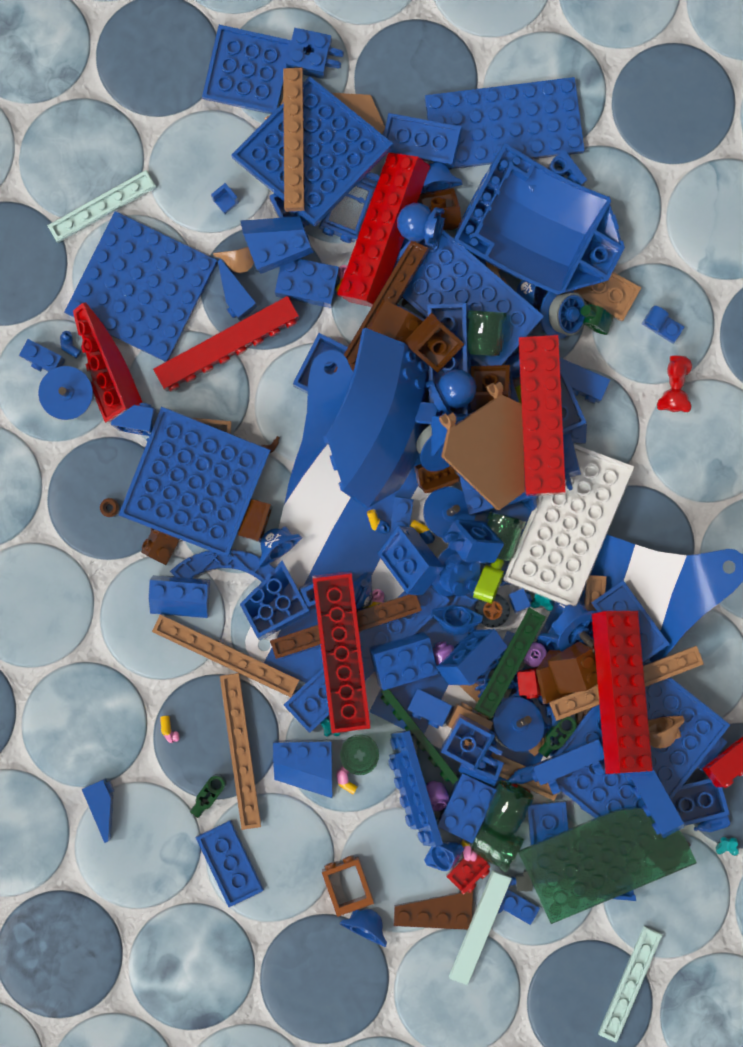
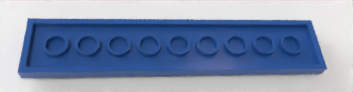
(310, 702)

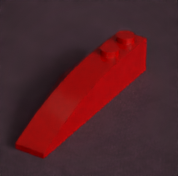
(110, 375)

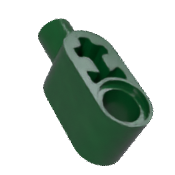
(597, 318)
(547, 748)
(199, 807)

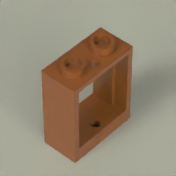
(354, 904)

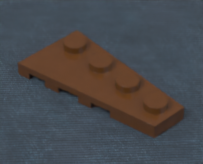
(444, 912)

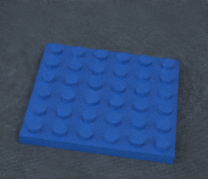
(337, 151)
(142, 285)
(194, 482)

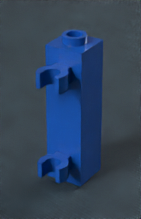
(568, 762)

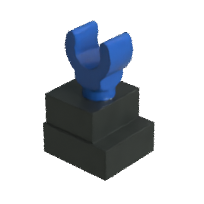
(522, 881)

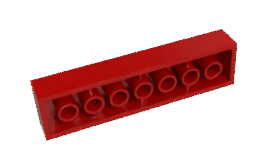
(379, 235)
(542, 415)
(341, 652)
(621, 692)

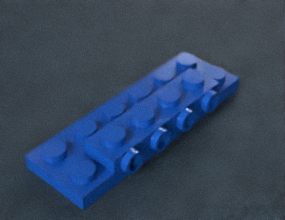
(413, 789)

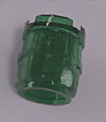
(486, 332)
(509, 532)
(349, 749)
(508, 808)
(497, 847)

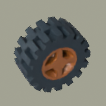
(497, 619)

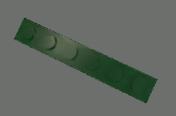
(509, 663)
(423, 743)

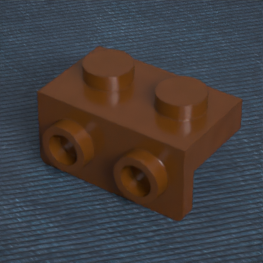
(433, 480)
(159, 546)

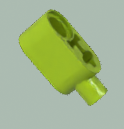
(489, 582)

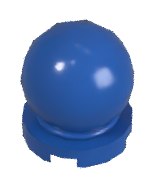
(419, 223)
(453, 390)

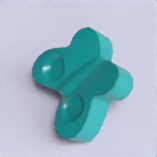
(539, 601)
(327, 728)
(728, 845)

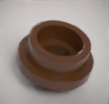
(103, 507)

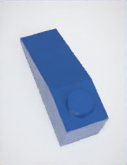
(236, 296)
(100, 801)

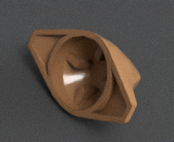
(237, 260)
(664, 730)

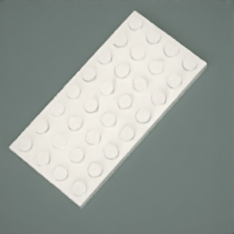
(569, 530)

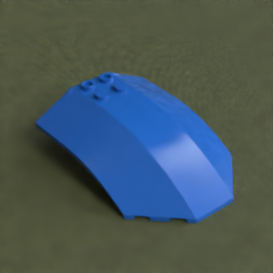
(550, 237)
(376, 425)

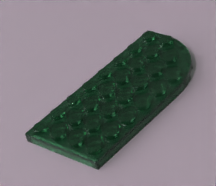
(601, 861)

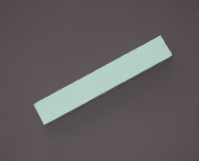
(101, 206)
(480, 927)
(630, 984)

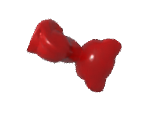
(675, 398)

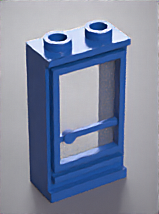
(348, 215)

